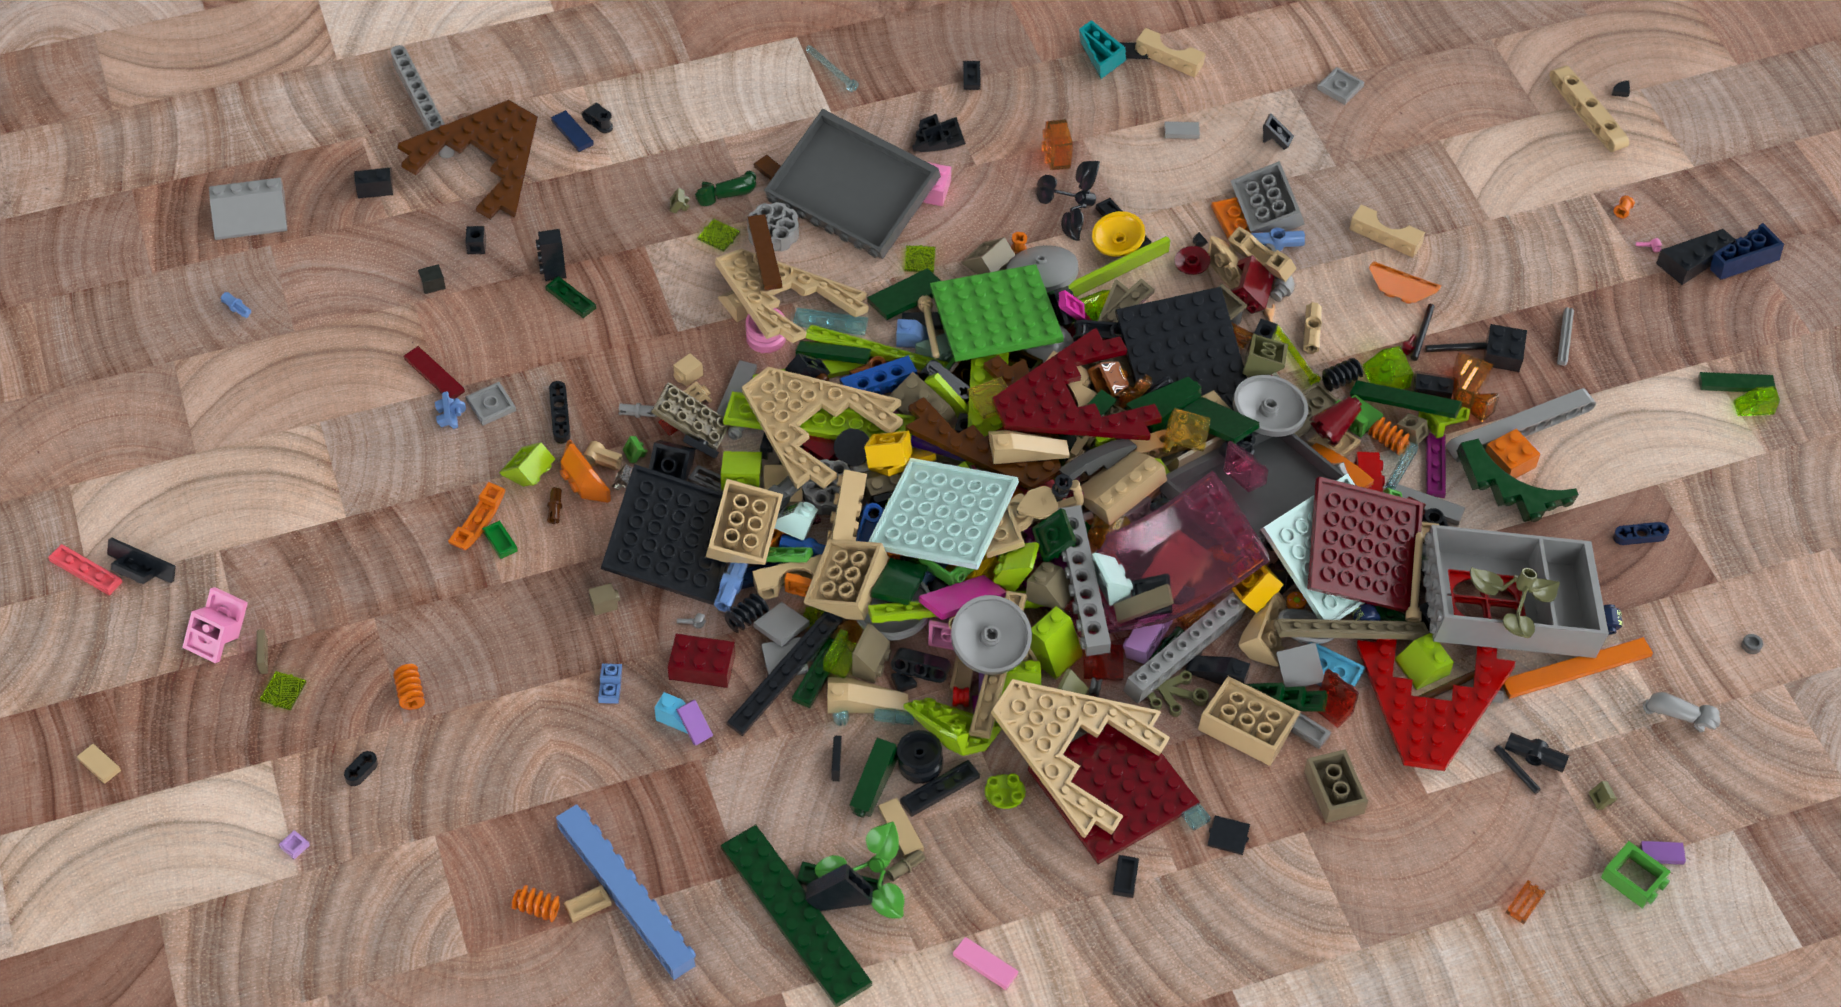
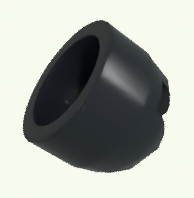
(1199, 240)

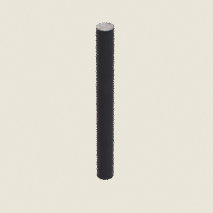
(1422, 333)
(1455, 347)

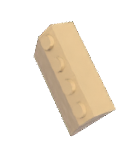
(1122, 486)
(744, 524)
(846, 578)
(1248, 720)

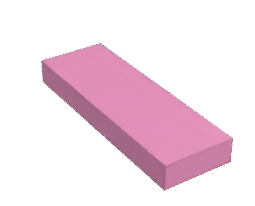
(985, 963)

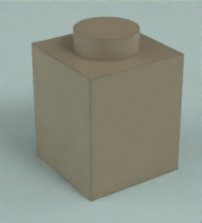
(603, 599)

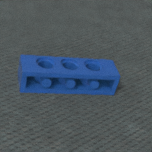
(881, 378)

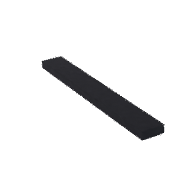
(784, 672)

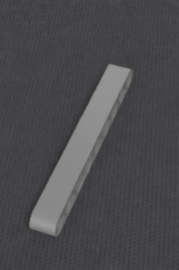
(418, 93)
(1530, 420)

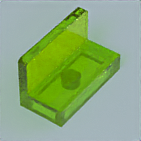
(839, 656)

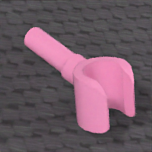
(1655, 244)

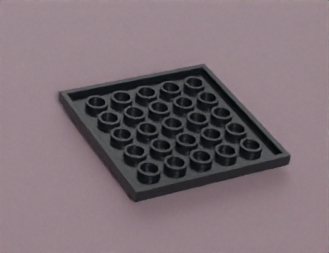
(1183, 339)
(666, 535)

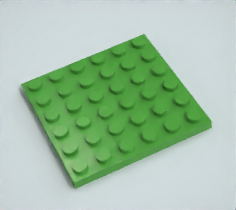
(996, 312)

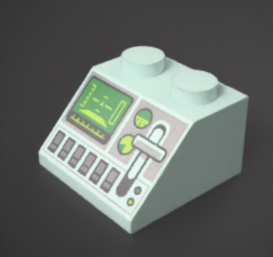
(796, 519)

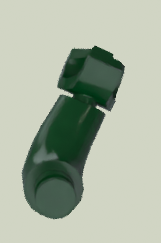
(731, 188)

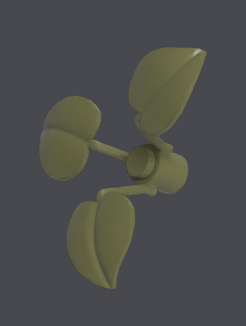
(1527, 581)

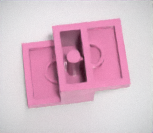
(214, 625)

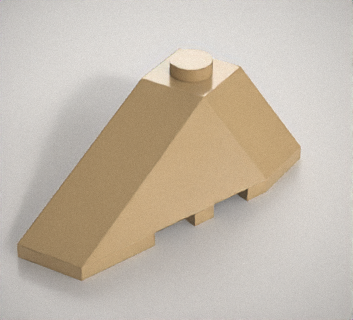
(1021, 447)
(1260, 637)
(862, 697)

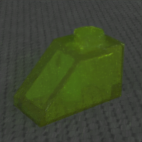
(1758, 402)

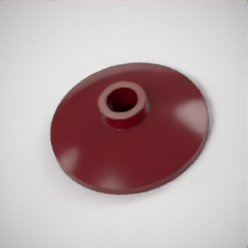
(1192, 260)

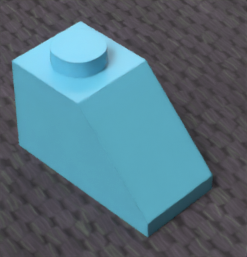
(666, 711)

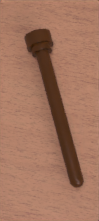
(1449, 685)

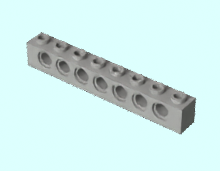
(1092, 643)
(1184, 648)

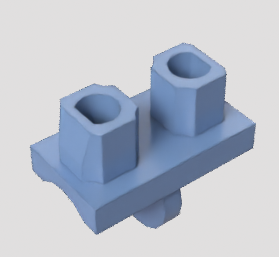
(451, 409)

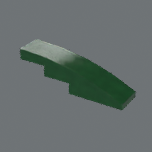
(1294, 696)

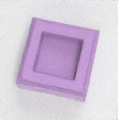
(294, 844)

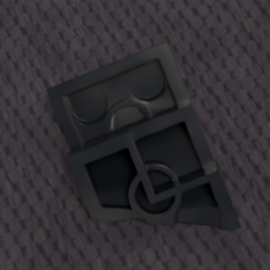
(938, 136)

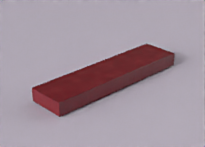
(433, 372)

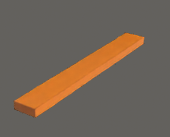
(1576, 668)

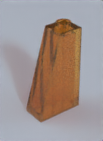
(1469, 378)

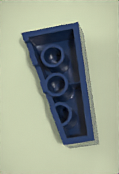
(1747, 253)

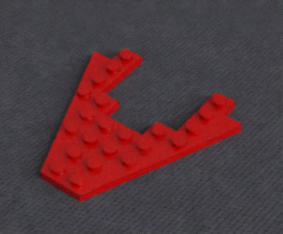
(1424, 728)

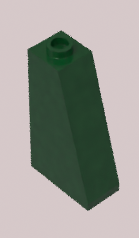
(1172, 396)
(874, 777)

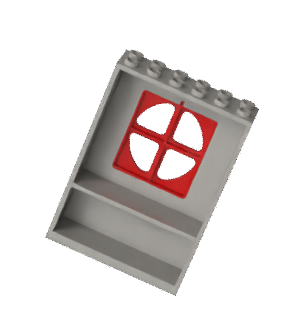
(1567, 626)

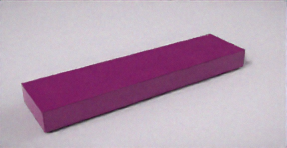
(1436, 466)

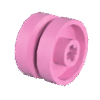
(757, 340)

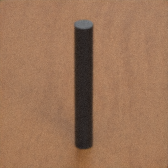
(1517, 769)

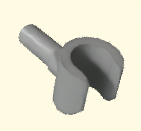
(697, 622)

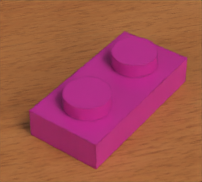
(1071, 305)

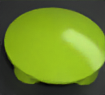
(1005, 791)

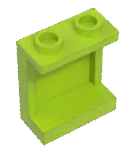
(741, 467)

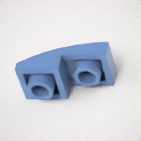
(610, 683)

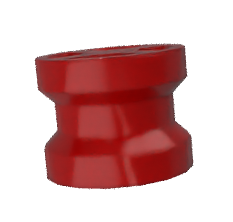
(960, 696)

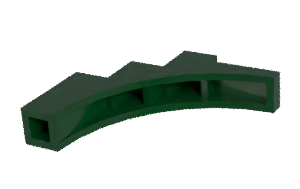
(1507, 490)

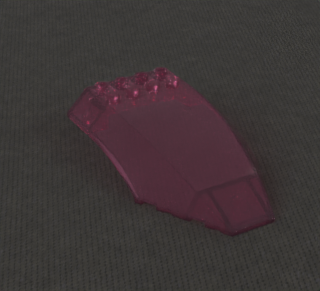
(1194, 539)

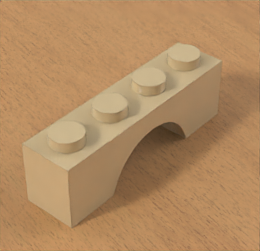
(1186, 61)
(1403, 240)
(1274, 262)
(771, 579)

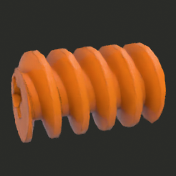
(1389, 436)
(408, 687)
(535, 903)

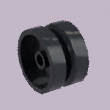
(920, 756)

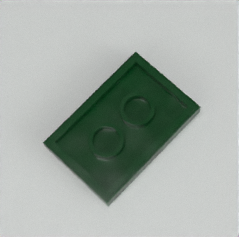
(899, 581)

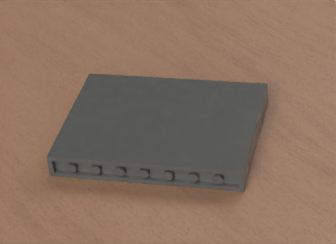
(852, 183)
(1290, 478)

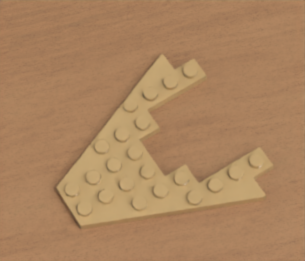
(744, 277)
(789, 399)
(1044, 723)

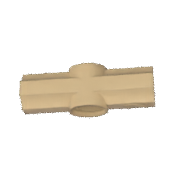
(1312, 328)

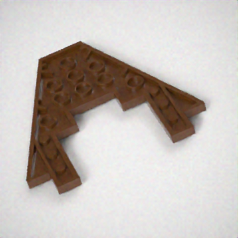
(501, 132)
(972, 444)

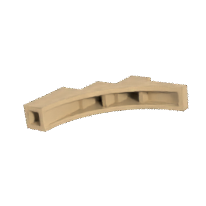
(1082, 396)

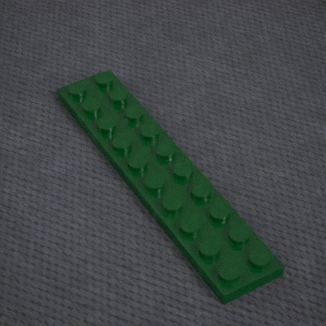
(797, 920)

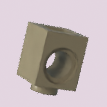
(1415, 426)

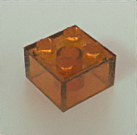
(1057, 144)

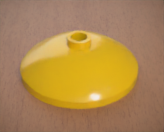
(1118, 234)

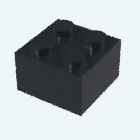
(1505, 347)

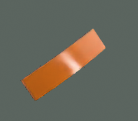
(479, 518)

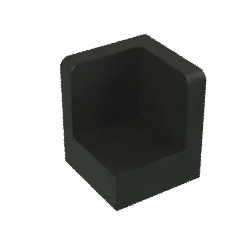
(432, 279)

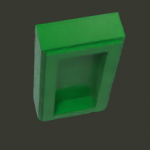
(500, 539)

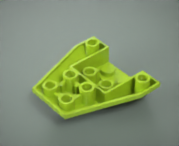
(950, 726)

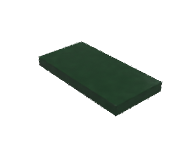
(903, 294)
(1224, 422)

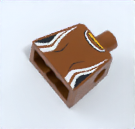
(1109, 377)

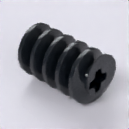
(1341, 374)
(745, 611)

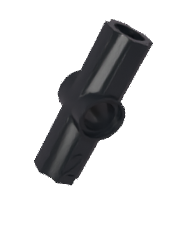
(1536, 752)

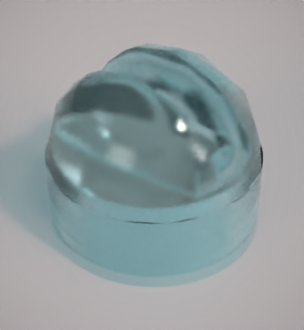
(841, 717)

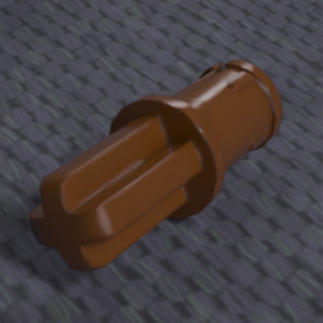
(554, 505)

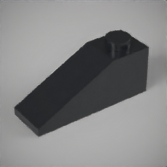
(1218, 668)

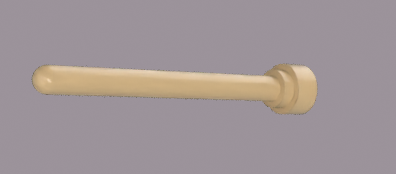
(925, 304)
(1413, 613)

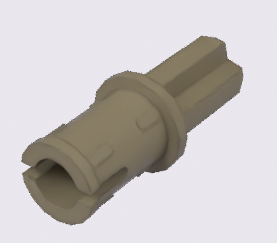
(905, 865)

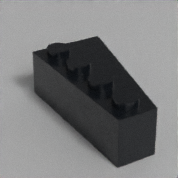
(1693, 256)

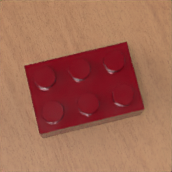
(701, 660)

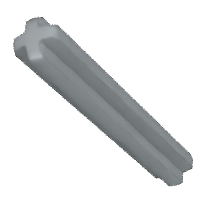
(1565, 336)

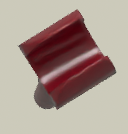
(1407, 347)

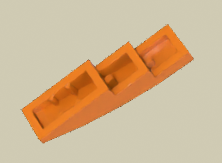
(1356, 474)

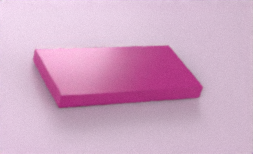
(948, 600)

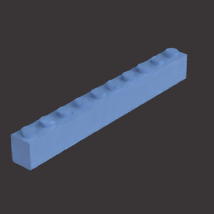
(626, 892)

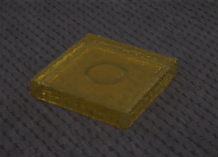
(982, 396)

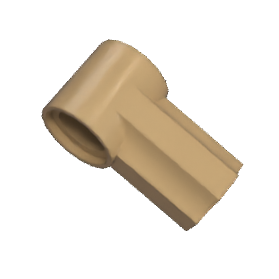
(597, 454)

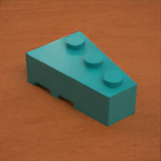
(1101, 48)

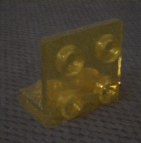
(1186, 430)

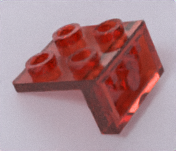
(1104, 666)
(1340, 700)

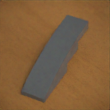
(1103, 455)

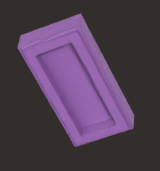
(694, 722)
(1664, 851)

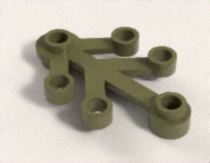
(1169, 688)

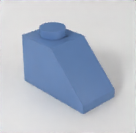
(909, 333)

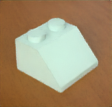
(1111, 578)

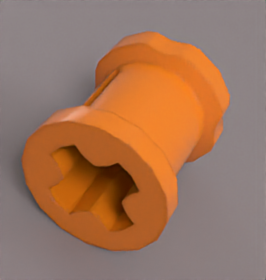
(1625, 204)
(1019, 240)

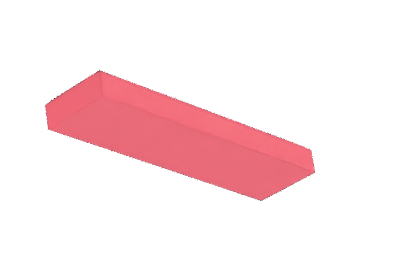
(85, 569)

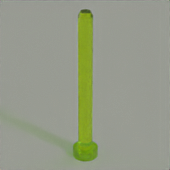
(1312, 377)

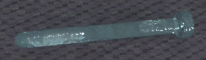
(851, 84)

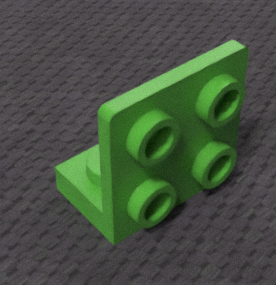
(1365, 419)

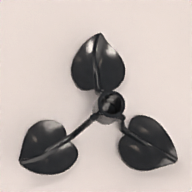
(1071, 221)

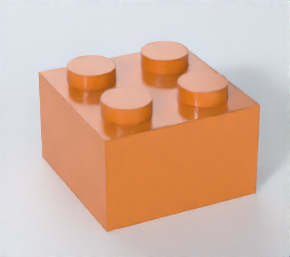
(1513, 453)

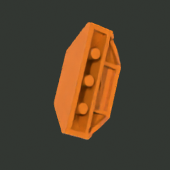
(1402, 284)
(582, 476)

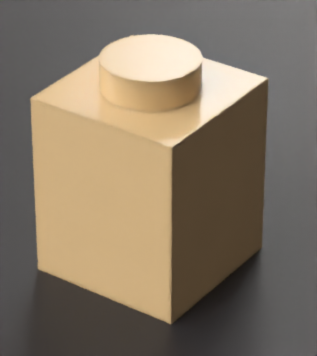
(688, 370)

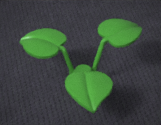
(884, 842)

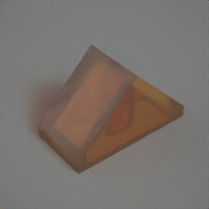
(1485, 406)

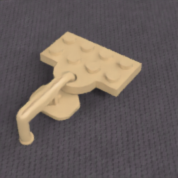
(1019, 514)

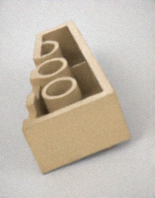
(847, 506)

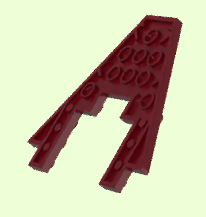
(1045, 405)

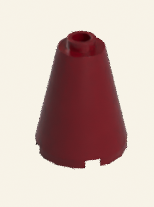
(1336, 419)

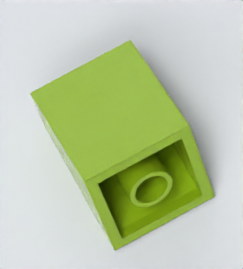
(1055, 642)

